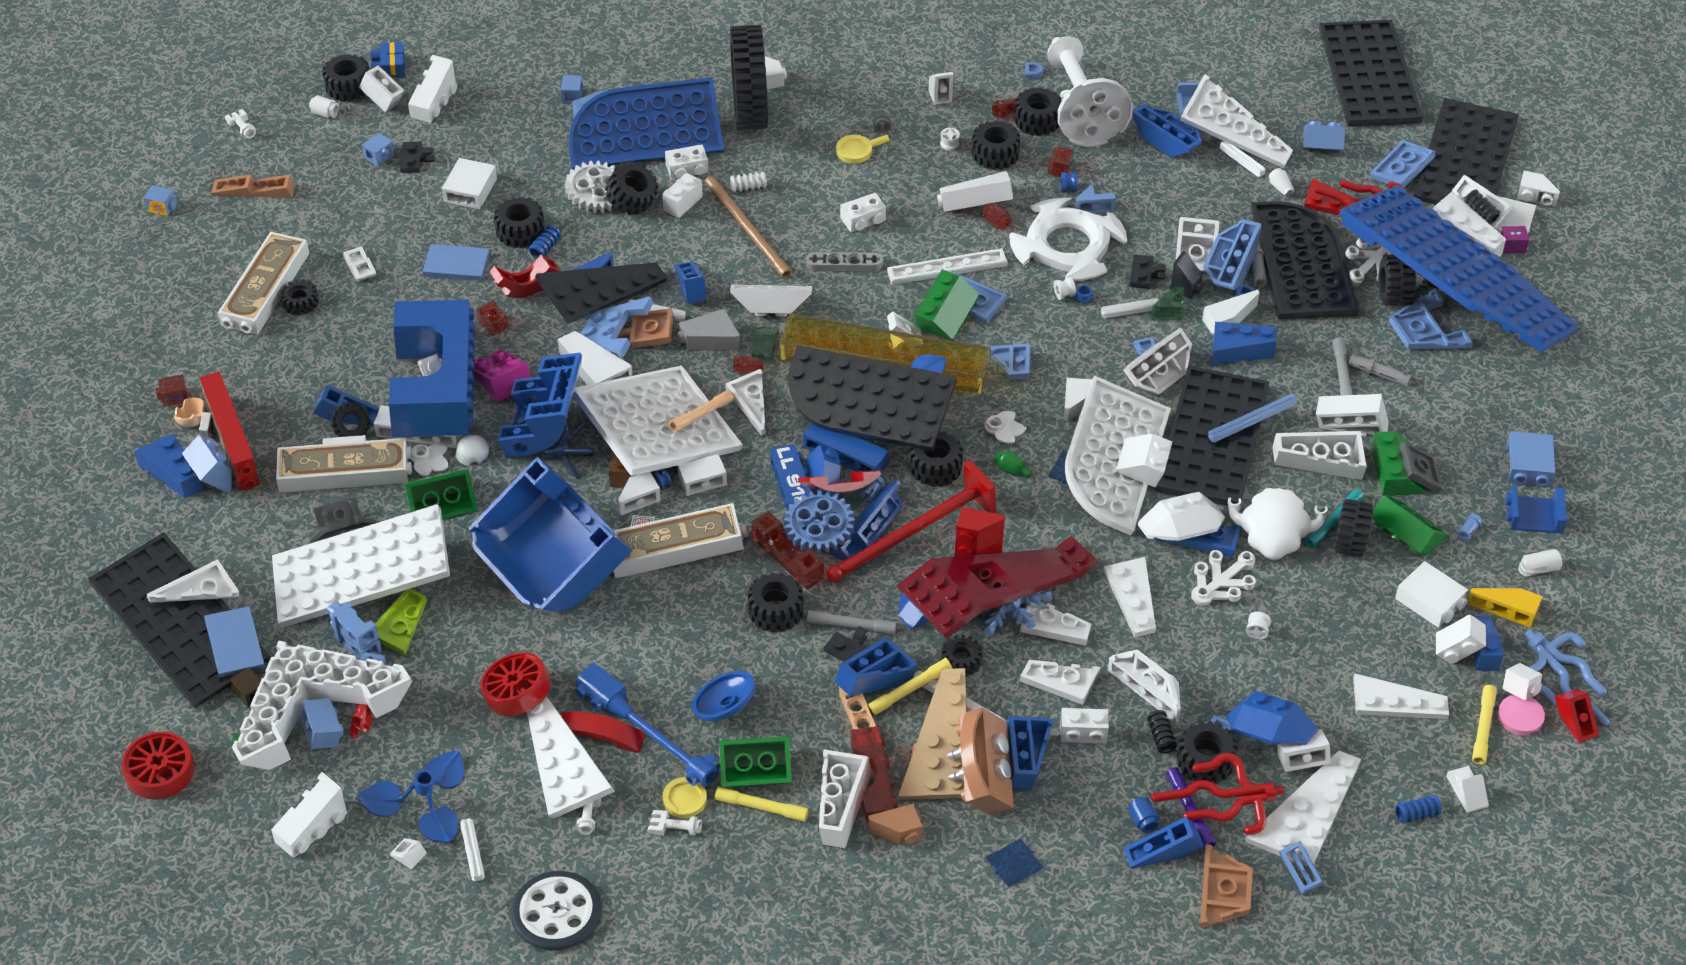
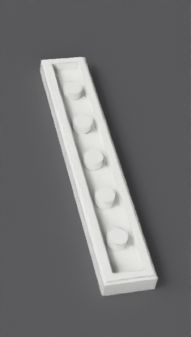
(955, 264)

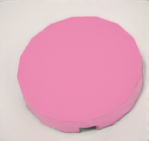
(1521, 715)

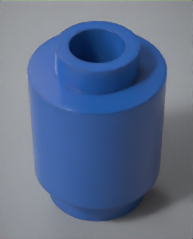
(1144, 814)

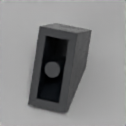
(1186, 275)

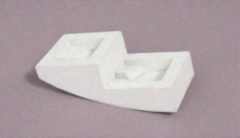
(359, 263)

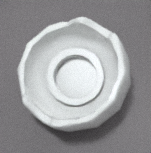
(472, 449)

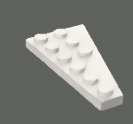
(1309, 810)

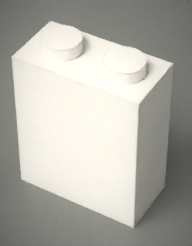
(469, 183)
(1432, 594)

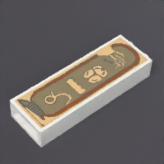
(261, 283)
(343, 465)
(680, 540)

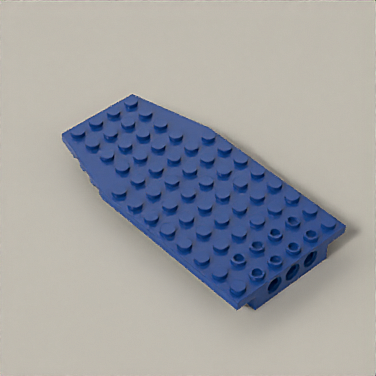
(1457, 265)

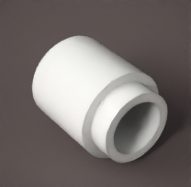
(324, 107)

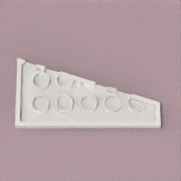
(1229, 121)
(564, 766)

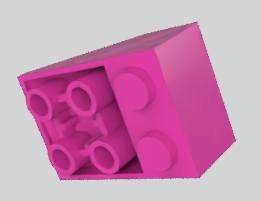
(499, 373)

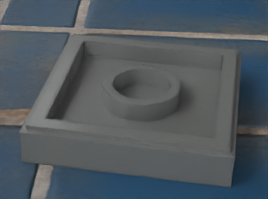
(1420, 466)

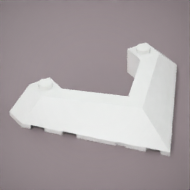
(308, 674)

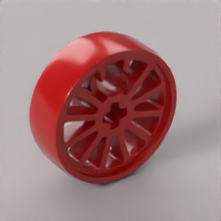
(517, 676)
(158, 765)

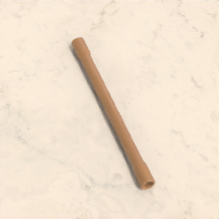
(778, 263)

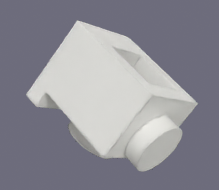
(430, 365)

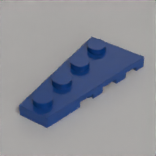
(1223, 540)

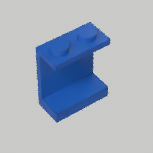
(1536, 513)

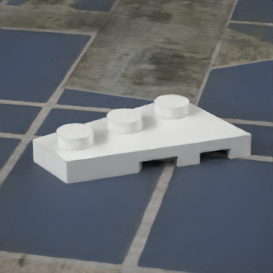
(1065, 681)

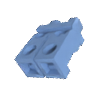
(353, 631)

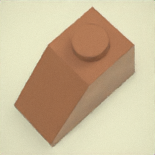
(897, 825)

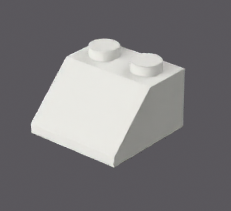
(1144, 458)

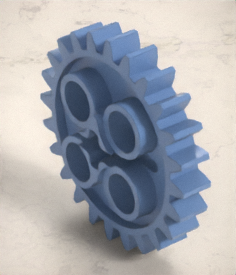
(819, 522)

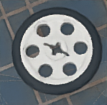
(566, 936)

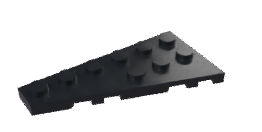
(593, 289)

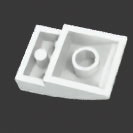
(1196, 238)

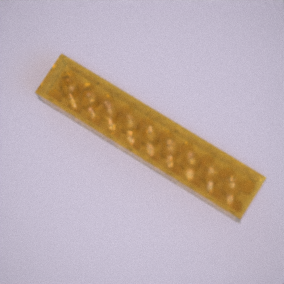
(963, 360)

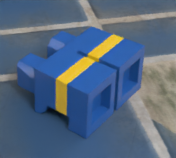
(390, 58)

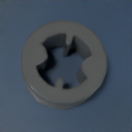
(879, 119)

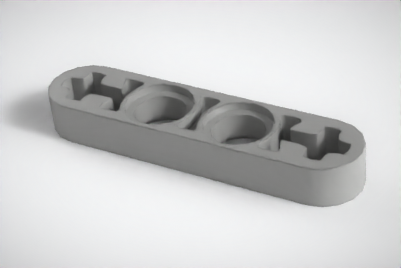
(844, 261)

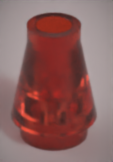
(1003, 108)
(746, 364)

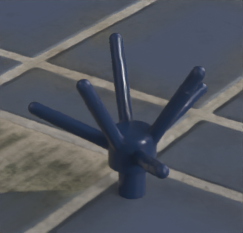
(562, 450)

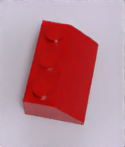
(979, 532)

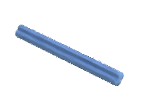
(1252, 417)

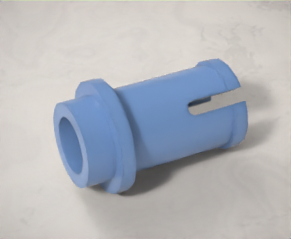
(872, 489)
(1472, 523)

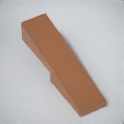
(246, 186)

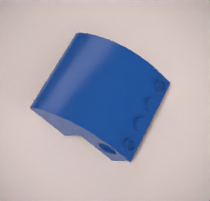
(541, 406)

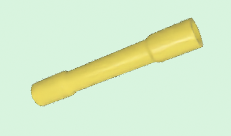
(887, 700)
(1481, 745)
(787, 810)

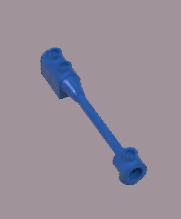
(611, 695)

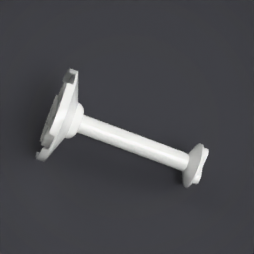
(1093, 107)

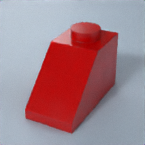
(1577, 714)

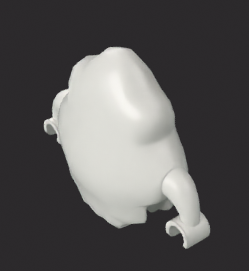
(1276, 522)

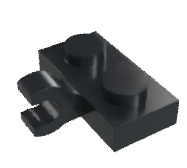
(413, 155)
(1143, 271)
(845, 648)

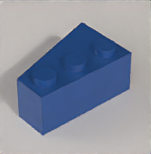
(1242, 342)
(168, 464)
(875, 669)
(1026, 748)

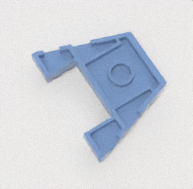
(606, 324)
(1421, 331)

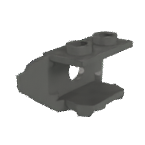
(338, 516)

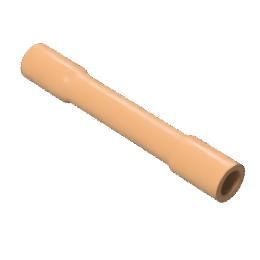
(685, 419)

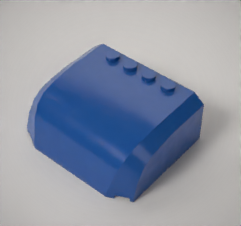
(546, 541)

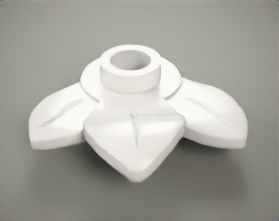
(1004, 427)
(429, 458)

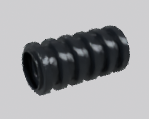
(1482, 207)
(1161, 731)

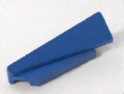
(871, 522)

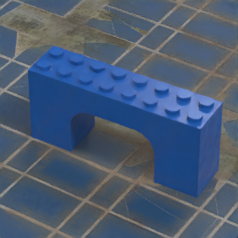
(443, 400)

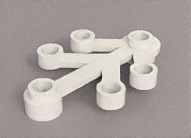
(1373, 257)
(1222, 580)

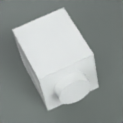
(1522, 681)

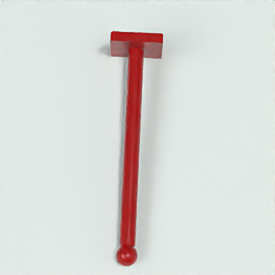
(977, 488)

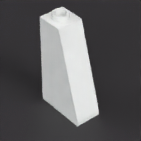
(976, 192)
(597, 363)

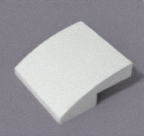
(1519, 215)

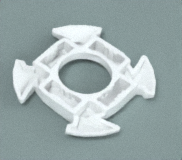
(1056, 215)

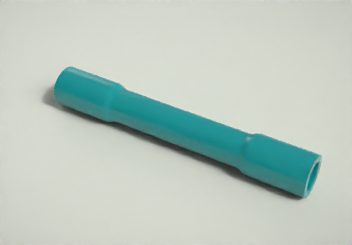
(1317, 536)

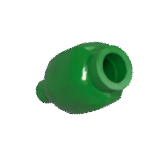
(1011, 463)

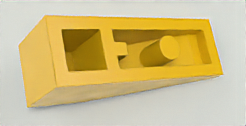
(1507, 603)

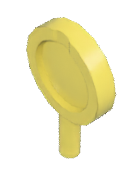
(857, 148)
(684, 799)

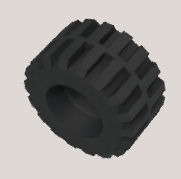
(343, 77)
(1037, 111)
(995, 145)
(625, 198)
(518, 221)
(1396, 281)
(938, 470)
(1353, 527)
(775, 615)
(1205, 737)

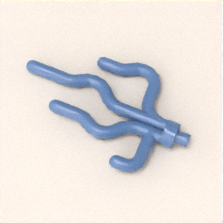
(1549, 654)

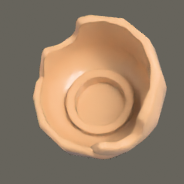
(190, 413)

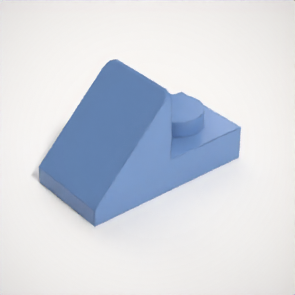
(1095, 203)

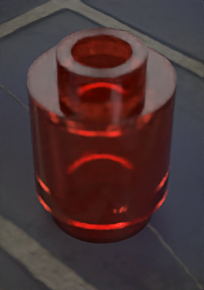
(997, 216)

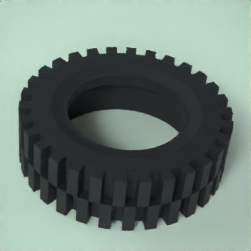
(749, 77)

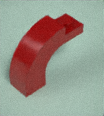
(523, 283)

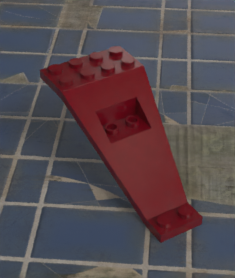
(961, 587)

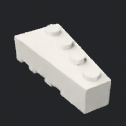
(1322, 452)

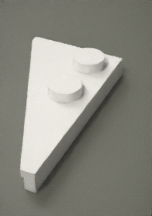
(749, 397)
(204, 583)

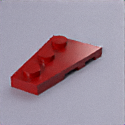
(1322, 203)

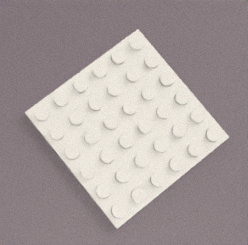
(635, 418)

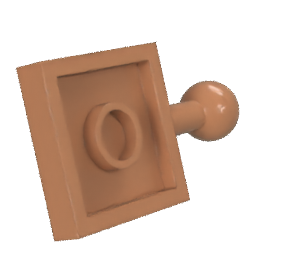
(650, 329)

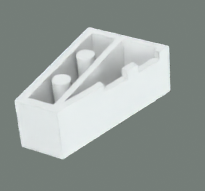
(434, 91)
(1352, 413)
(311, 818)

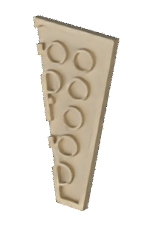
(929, 765)

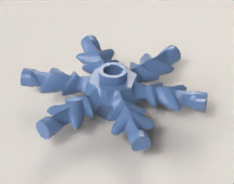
(1013, 609)

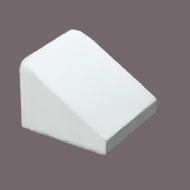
(408, 852)

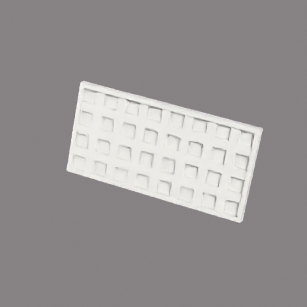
(360, 565)

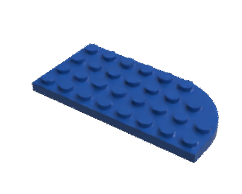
(645, 123)

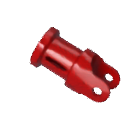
(361, 720)

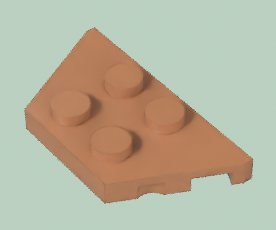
(1224, 888)

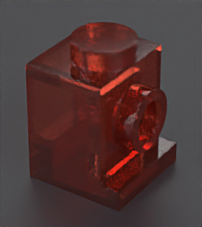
(492, 318)

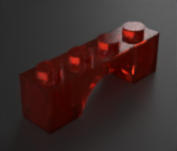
(771, 536)
(878, 797)

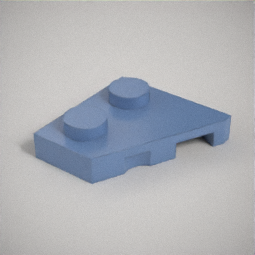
(1014, 360)

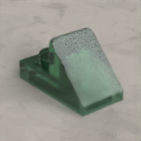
(1170, 305)

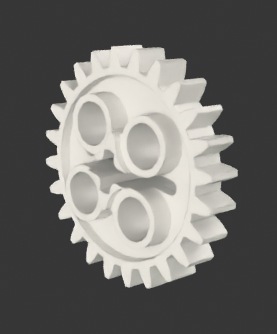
(587, 186)

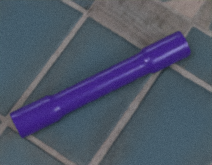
(1178, 782)

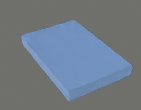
(1402, 163)
(456, 262)
(988, 301)
(234, 641)

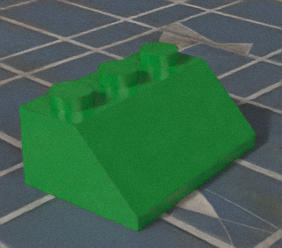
(946, 306)
(1390, 465)
(449, 490)
(1407, 526)
(755, 762)

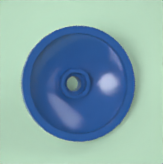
(724, 696)

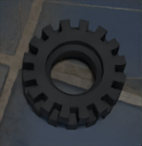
(297, 289)
(353, 408)
(963, 645)

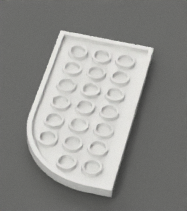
(1096, 446)

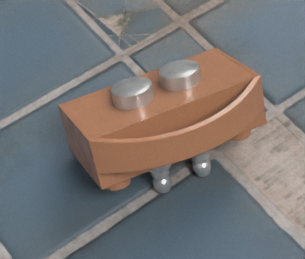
(984, 761)

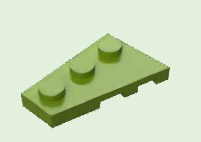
(400, 621)

